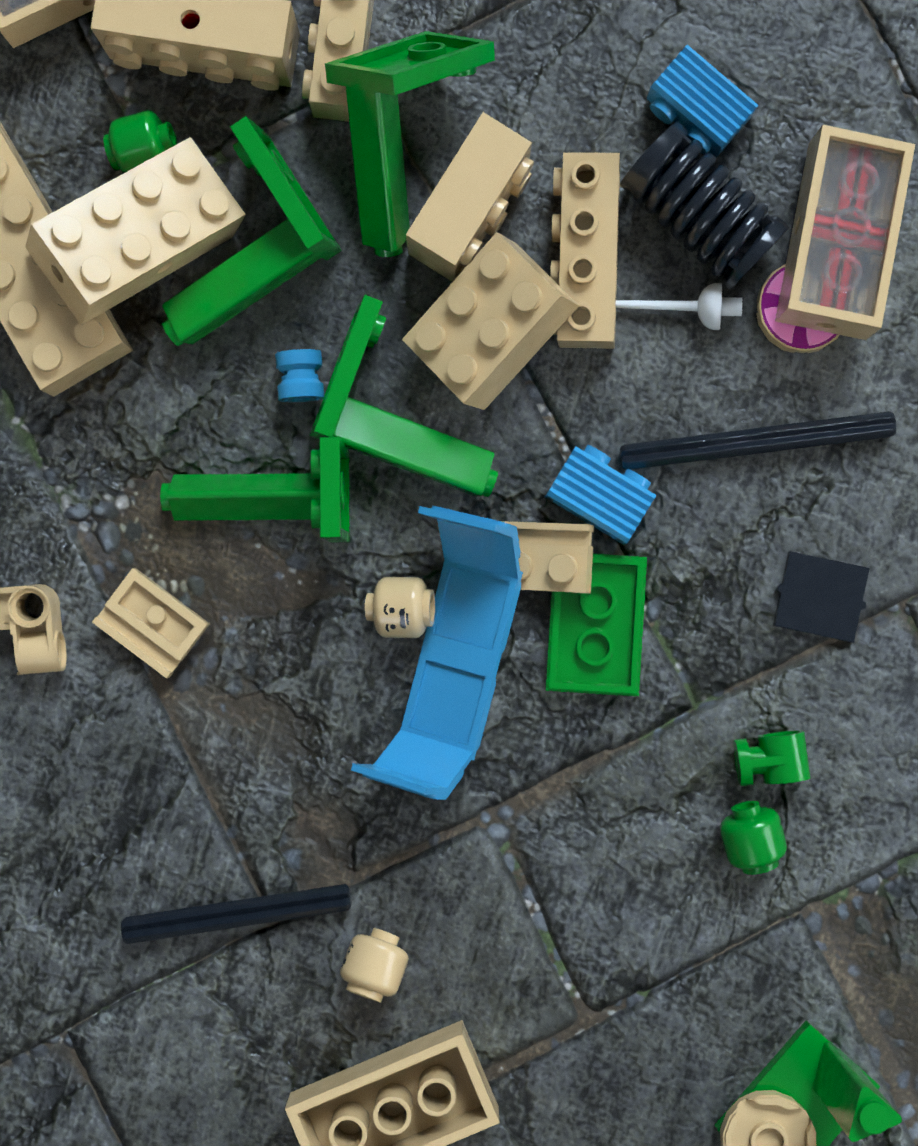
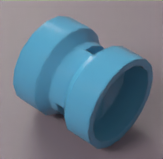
(300, 380)

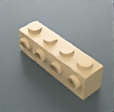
(340, 32)
(587, 246)

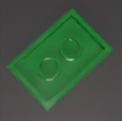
(599, 633)

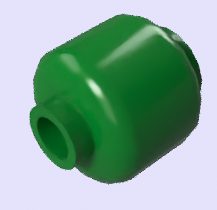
(137, 139)
(753, 838)

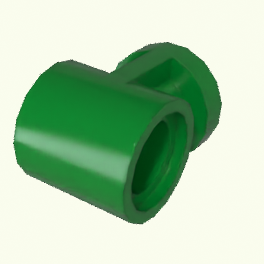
(779, 757)

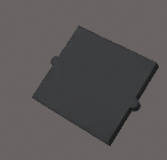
(821, 596)

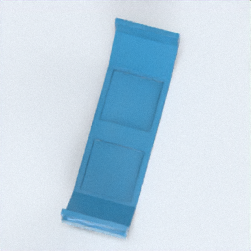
(457, 657)

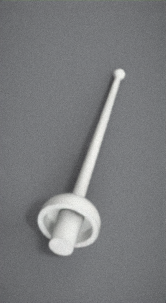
(709, 305)

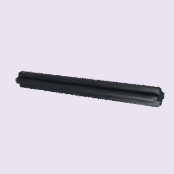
(757, 440)

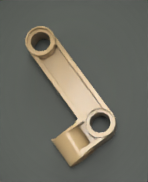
(36, 641)

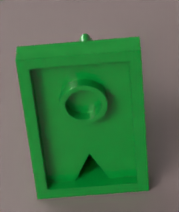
(372, 91)
(262, 263)
(391, 436)
(312, 496)
(827, 1086)

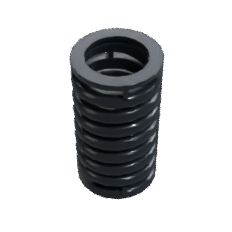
(693, 216)

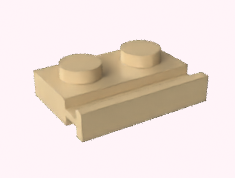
(555, 556)
(150, 623)

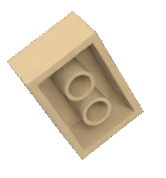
(471, 197)
(490, 322)

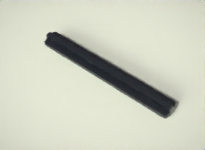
(236, 914)

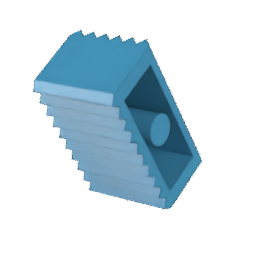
(701, 101)
(601, 494)

